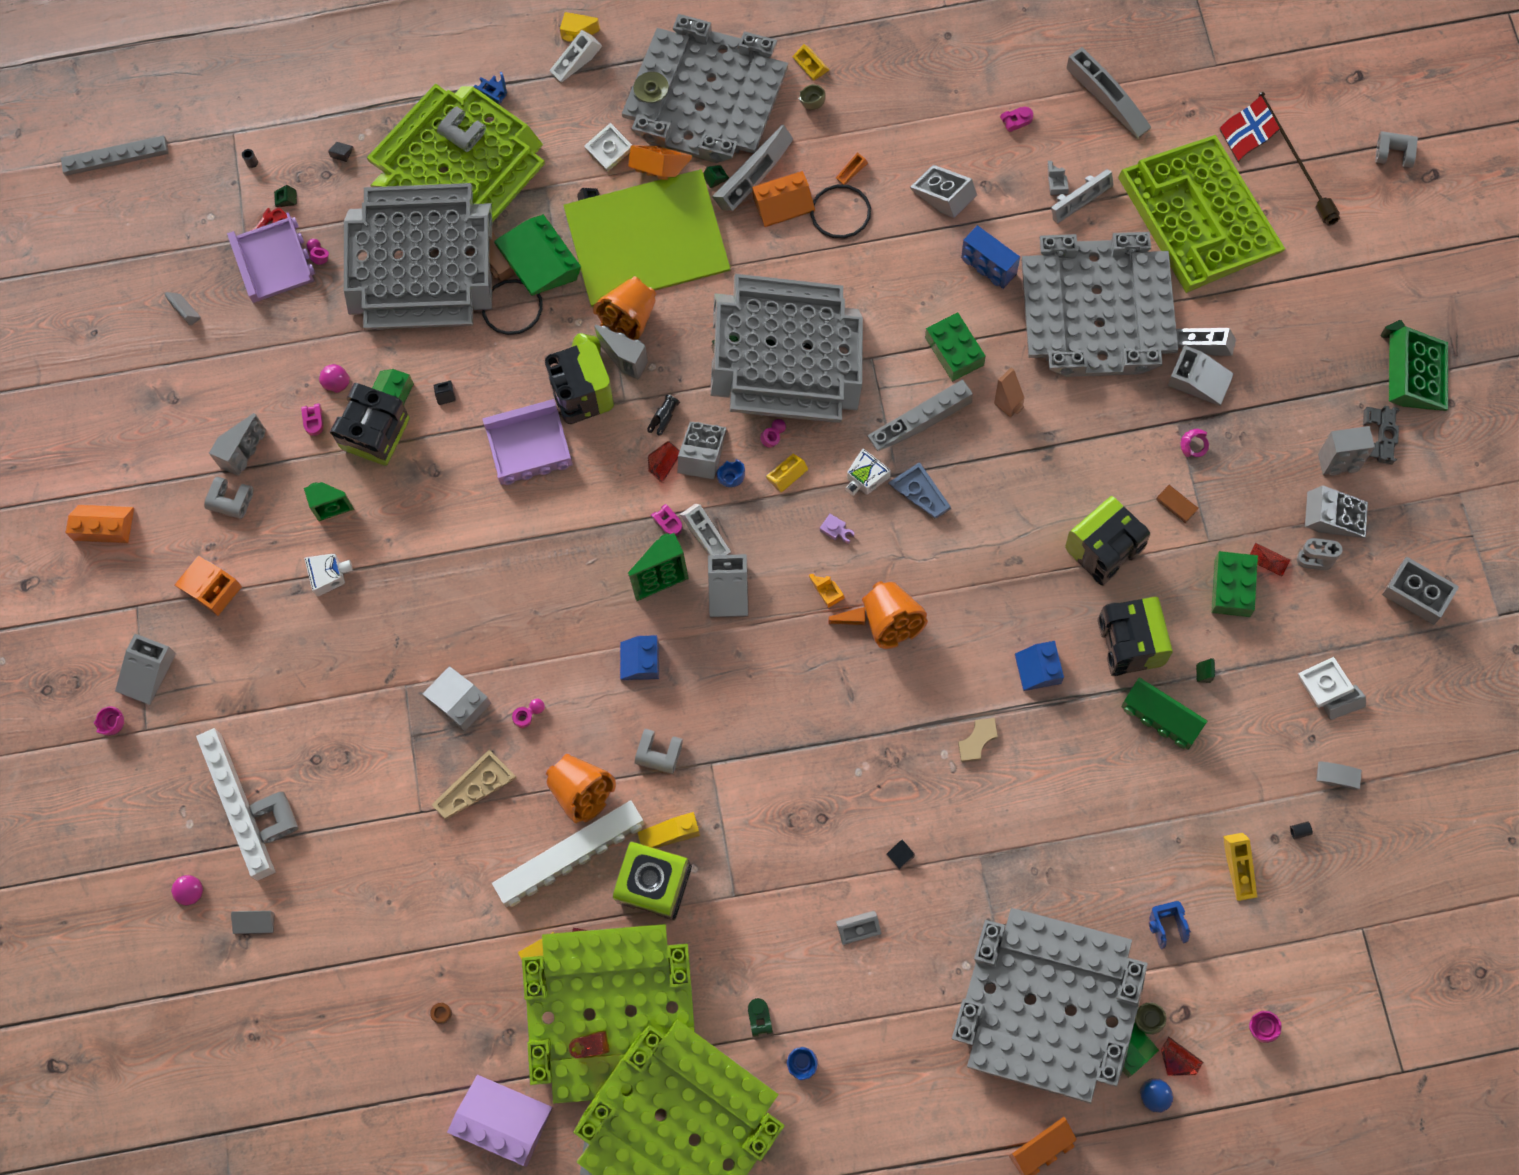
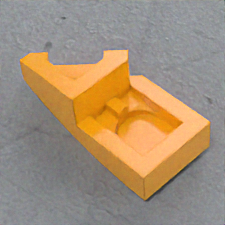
(827, 589)

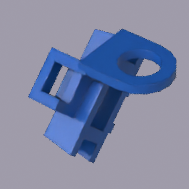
(499, 87)

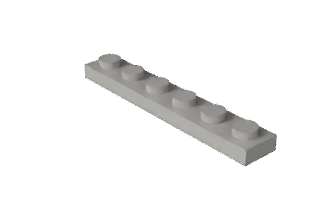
(114, 155)

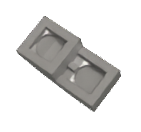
(1338, 774)

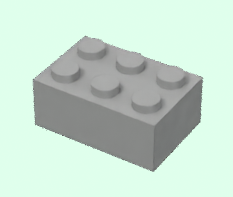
(1346, 450)
(1420, 590)

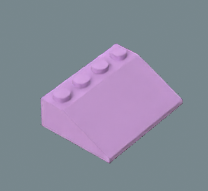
(500, 1120)

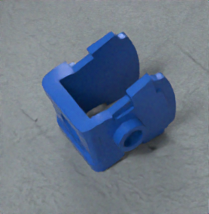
(1166, 910)

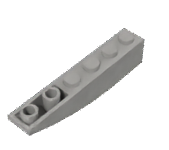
(1107, 91)
(753, 170)
(922, 416)

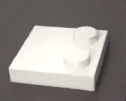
(608, 147)
(1326, 682)

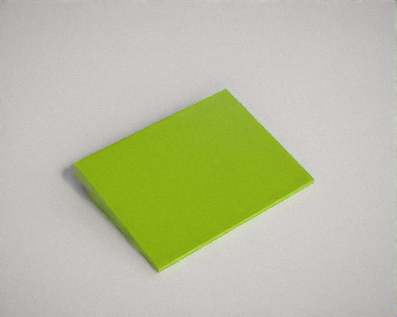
(1200, 212)
(649, 232)

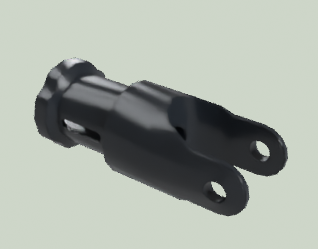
(663, 415)

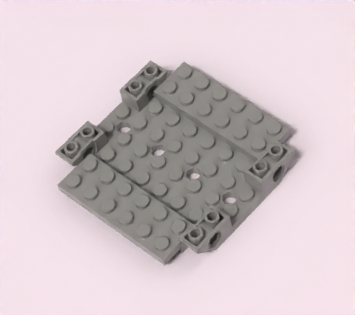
(734, 103)
(416, 287)
(1132, 305)
(785, 376)
(1062, 969)

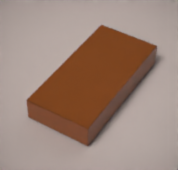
(1177, 503)

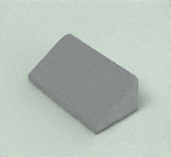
(182, 307)
(1346, 704)
(252, 922)
(858, 927)

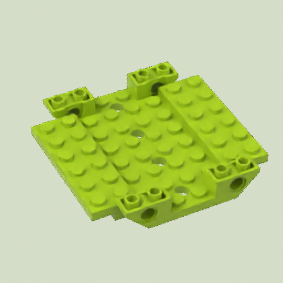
(495, 165)
(606, 974)
(701, 1096)

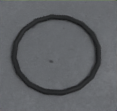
(850, 234)
(519, 331)

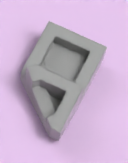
(1057, 180)

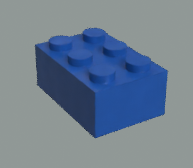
(990, 257)

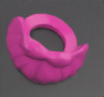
(1186, 439)

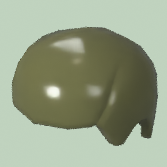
(812, 97)
(1150, 1018)

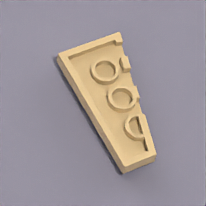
(476, 783)

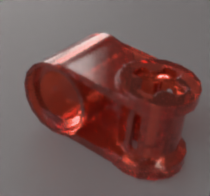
(594, 1045)

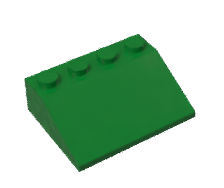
(538, 255)
(1418, 370)
(659, 567)

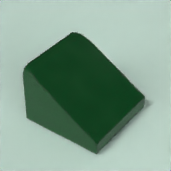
(715, 175)
(285, 196)
(1392, 328)
(1205, 671)

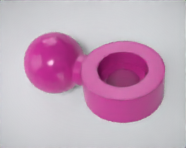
(317, 254)
(778, 426)
(535, 707)

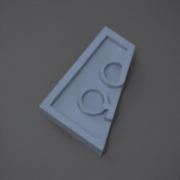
(921, 490)

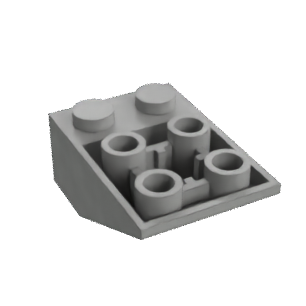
(627, 354)
(1200, 376)
(238, 444)
(701, 450)
(1335, 513)
(728, 585)
(143, 668)

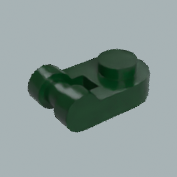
(759, 1010)

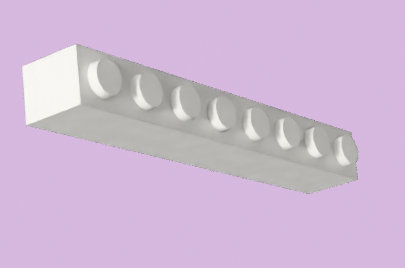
(235, 804)
(568, 853)

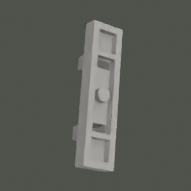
(1093, 188)

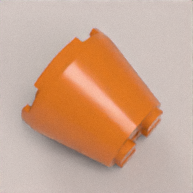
(626, 308)
(893, 614)
(580, 787)

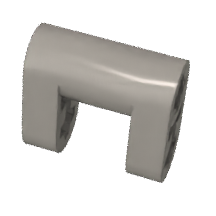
(465, 140)
(1396, 142)
(218, 503)
(1324, 557)
(657, 760)
(283, 814)

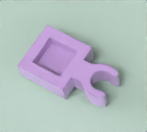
(835, 527)

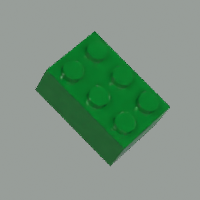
(955, 346)
(1234, 584)

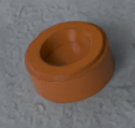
(441, 1013)

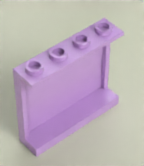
(272, 259)
(527, 442)

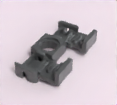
(1383, 447)

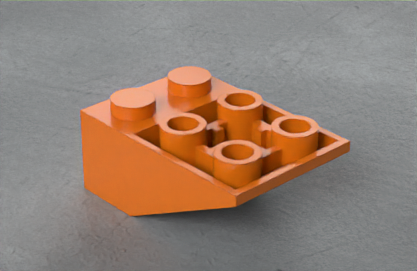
(208, 585)

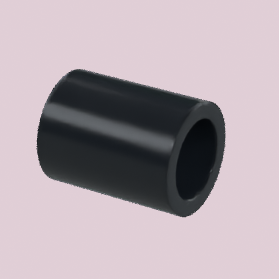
(249, 158)
(1301, 830)

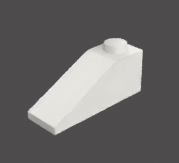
(576, 56)
(704, 530)

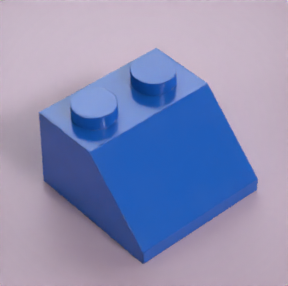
(639, 658)
(1039, 666)

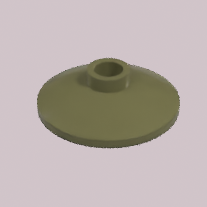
(651, 81)

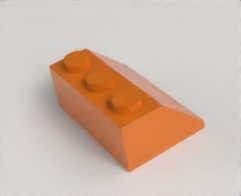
(657, 161)
(783, 199)
(100, 523)
(1044, 1148)

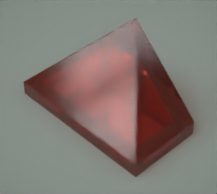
(662, 460)
(1270, 560)
(1179, 1060)

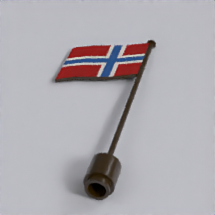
(1255, 127)

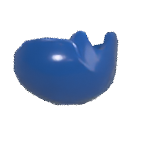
(731, 473)
(802, 1063)
(1156, 1095)

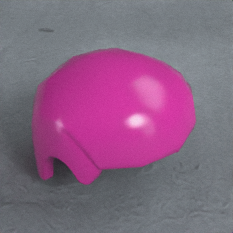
(334, 378)
(109, 721)
(187, 890)
(1265, 1026)

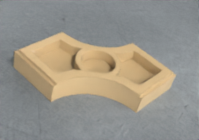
(983, 732)

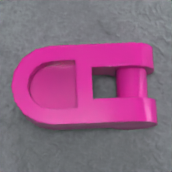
(1022, 115)
(314, 424)
(669, 525)

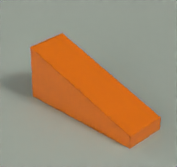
(852, 168)
(851, 617)

